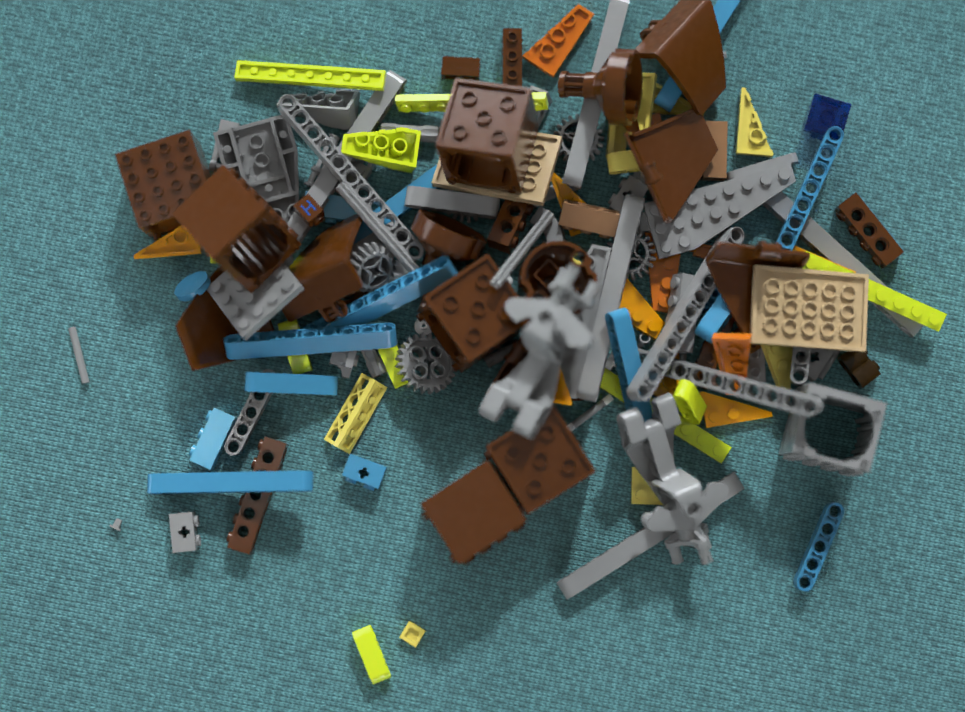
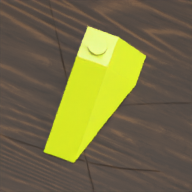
(387, 148)

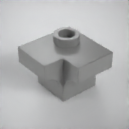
(344, 361)

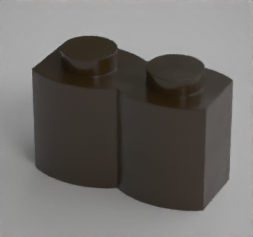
(859, 367)

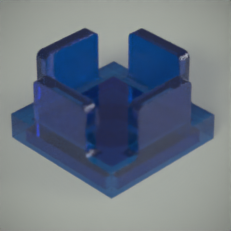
(824, 114)

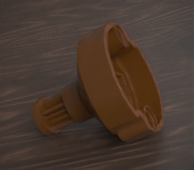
(614, 87)
(446, 237)
(544, 264)

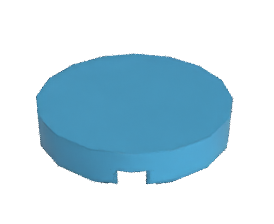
(191, 285)

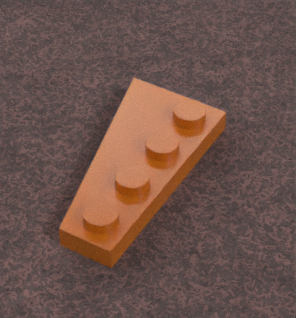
(556, 45)
(660, 279)
(732, 353)

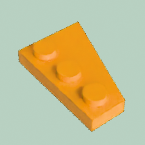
(641, 313)

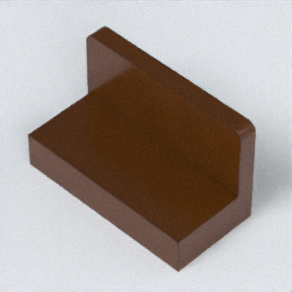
(460, 68)

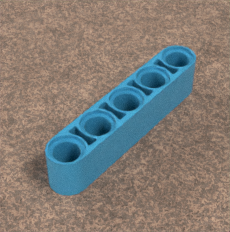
(714, 320)
(291, 383)
(825, 539)

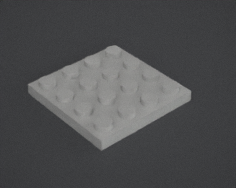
(251, 311)

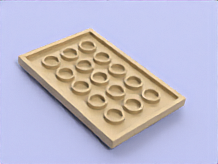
(537, 177)
(809, 308)

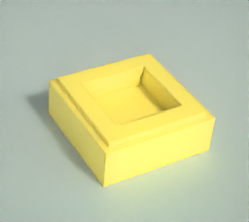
(412, 634)

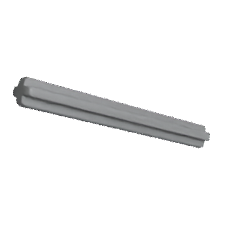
(376, 227)
(522, 249)

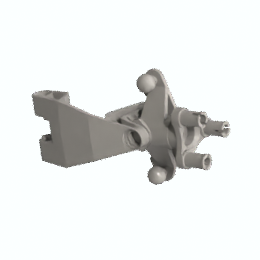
(534, 380)
(685, 505)

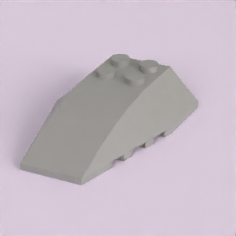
(266, 159)

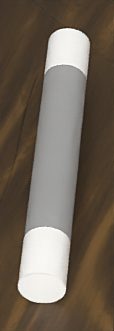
(590, 412)

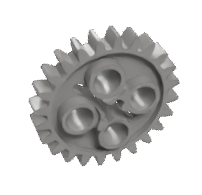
(425, 364)

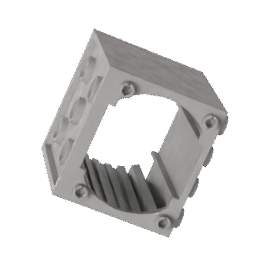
(794, 444)

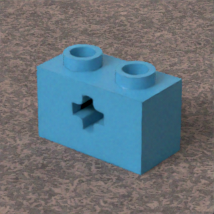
(355, 464)

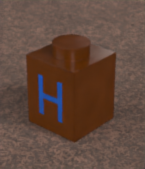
(309, 211)

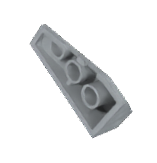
(333, 110)

